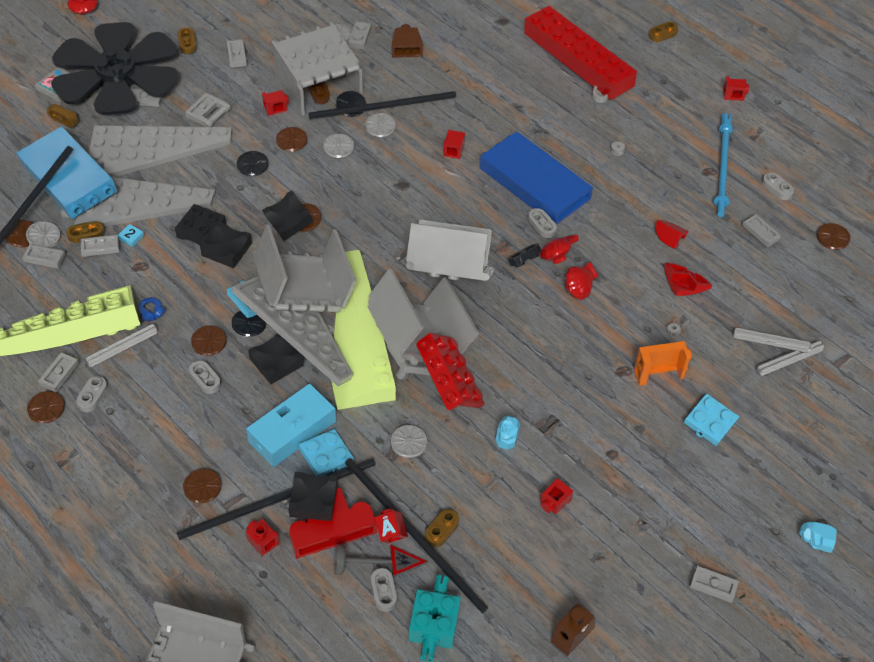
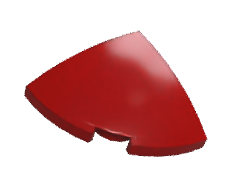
(684, 281)

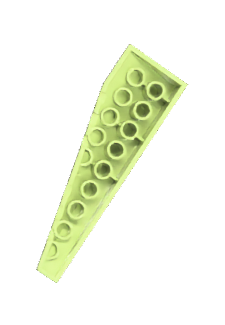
(98, 316)
(362, 347)

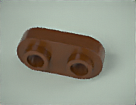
(319, 92)

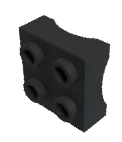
(288, 216)
(198, 224)
(226, 245)
(275, 358)
(313, 496)

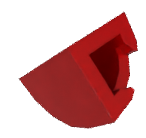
(670, 233)

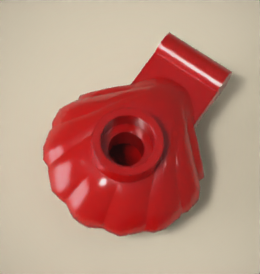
(82, 6)
(558, 248)
(580, 280)

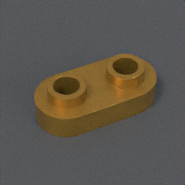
(663, 31)
(187, 40)
(62, 115)
(84, 230)
(443, 527)

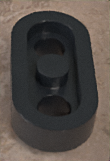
(519, 258)

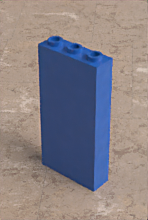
(535, 177)

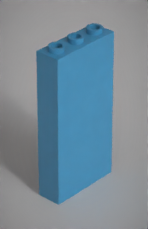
(80, 179)

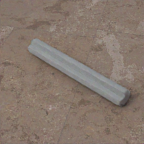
(772, 340)
(121, 345)
(788, 359)

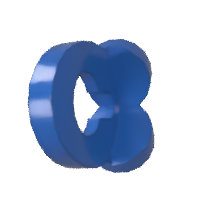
(146, 314)

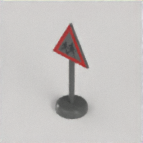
(400, 560)

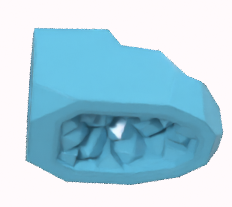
(507, 432)
(819, 535)

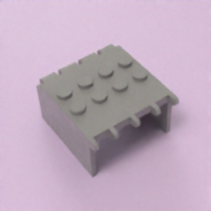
(314, 58)
(449, 250)
(304, 280)
(407, 323)
(196, 637)

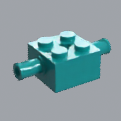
(434, 619)

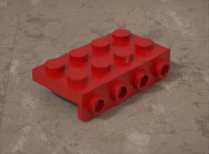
(449, 372)

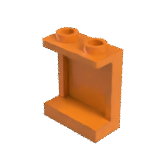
(662, 359)

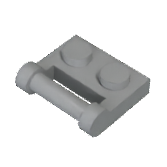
(203, 107)

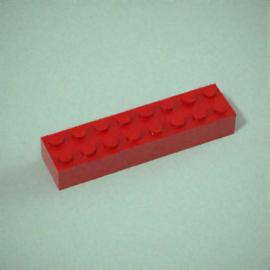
(580, 52)

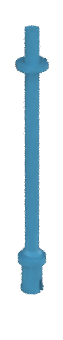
(725, 129)

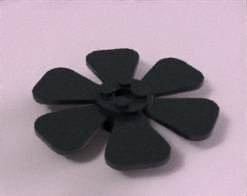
(115, 68)

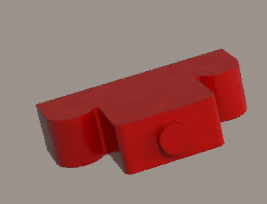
(345, 527)

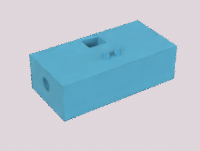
(290, 424)

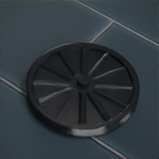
(350, 98)
(252, 163)
(247, 326)

